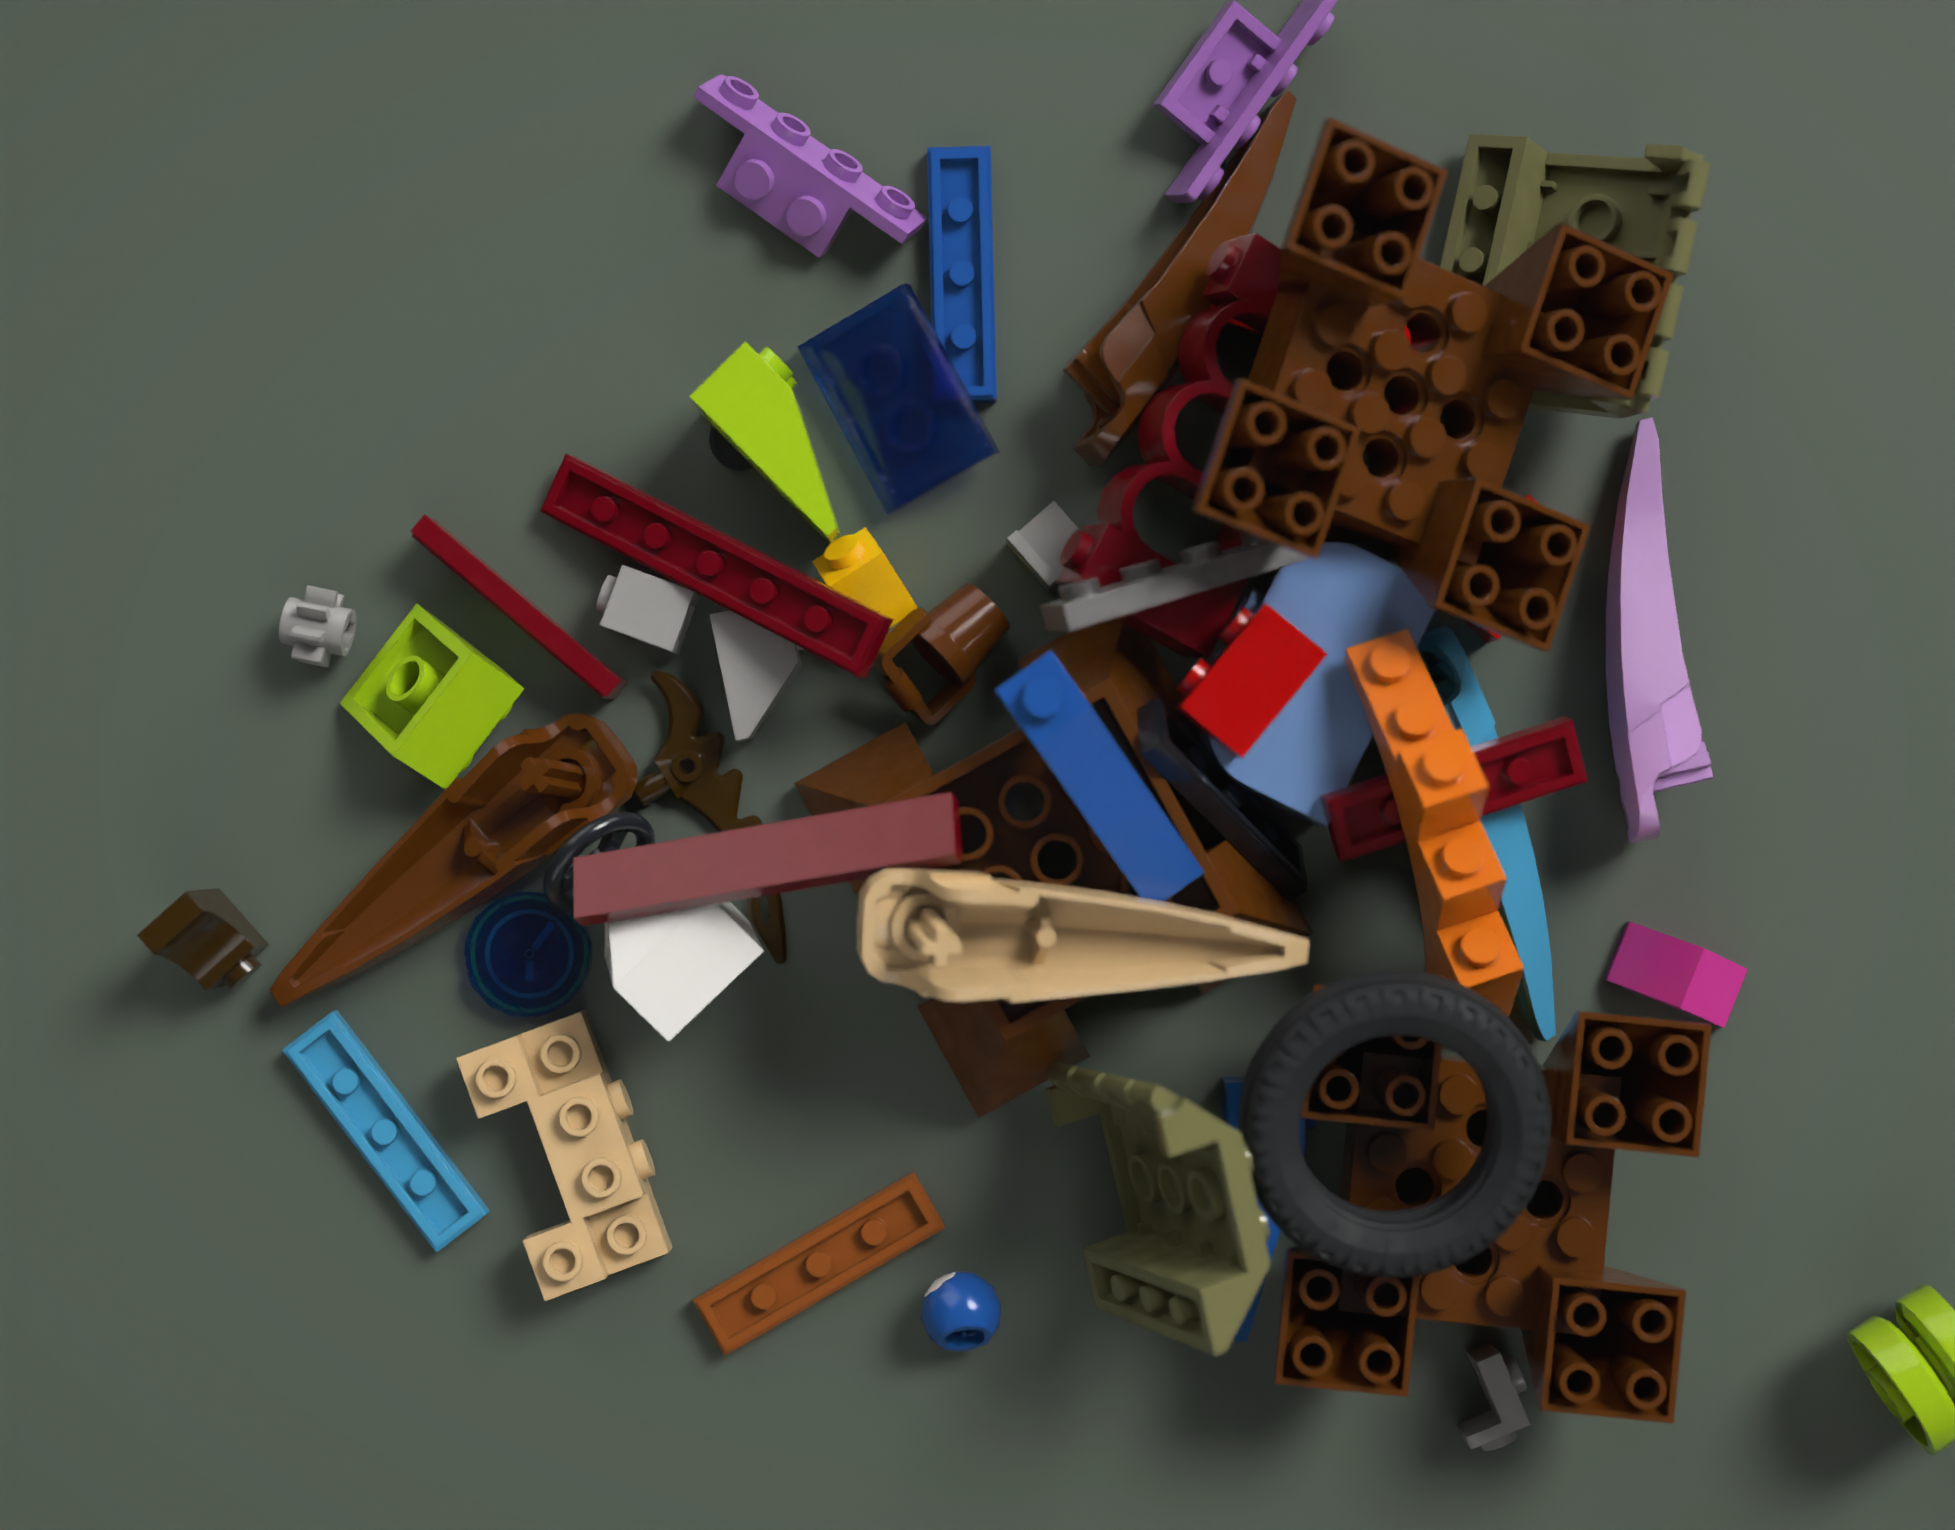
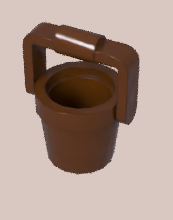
(951, 640)

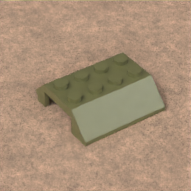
(1643, 206)
(1186, 1205)

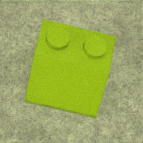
(431, 697)

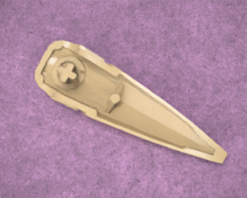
(1034, 941)

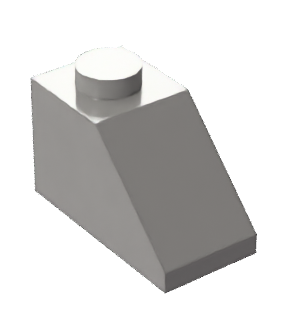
(753, 669)

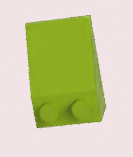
(760, 417)

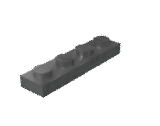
(1149, 585)

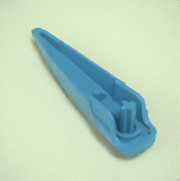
(1506, 829)

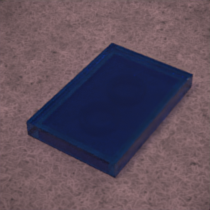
(898, 398)

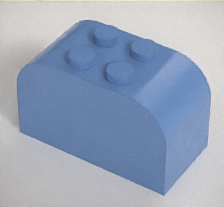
(1324, 727)

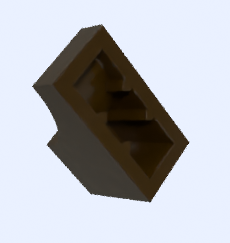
(206, 939)

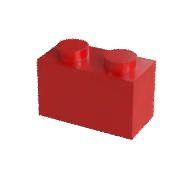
(1249, 678)

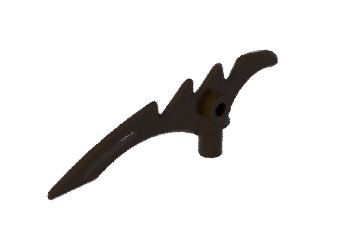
(690, 770)

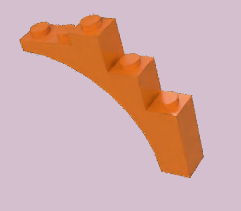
(1440, 811)

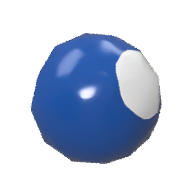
(961, 1311)

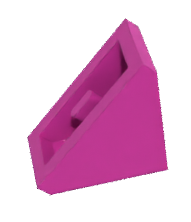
(1676, 973)

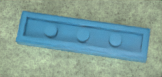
(386, 1130)

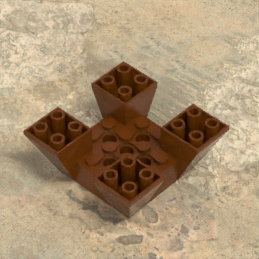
(1350, 280)
(1007, 1046)
(1589, 1331)

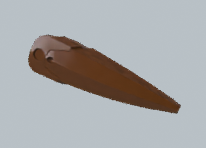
(1140, 342)
(469, 847)

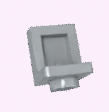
(1501, 1384)

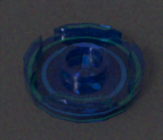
(527, 955)

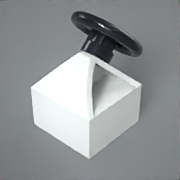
(663, 961)

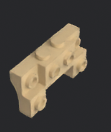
(587, 1146)

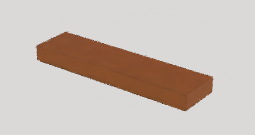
(819, 1262)

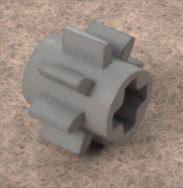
(317, 626)

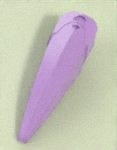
(1647, 680)

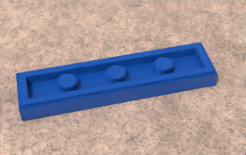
(963, 263)

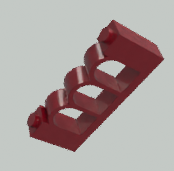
(1242, 289)

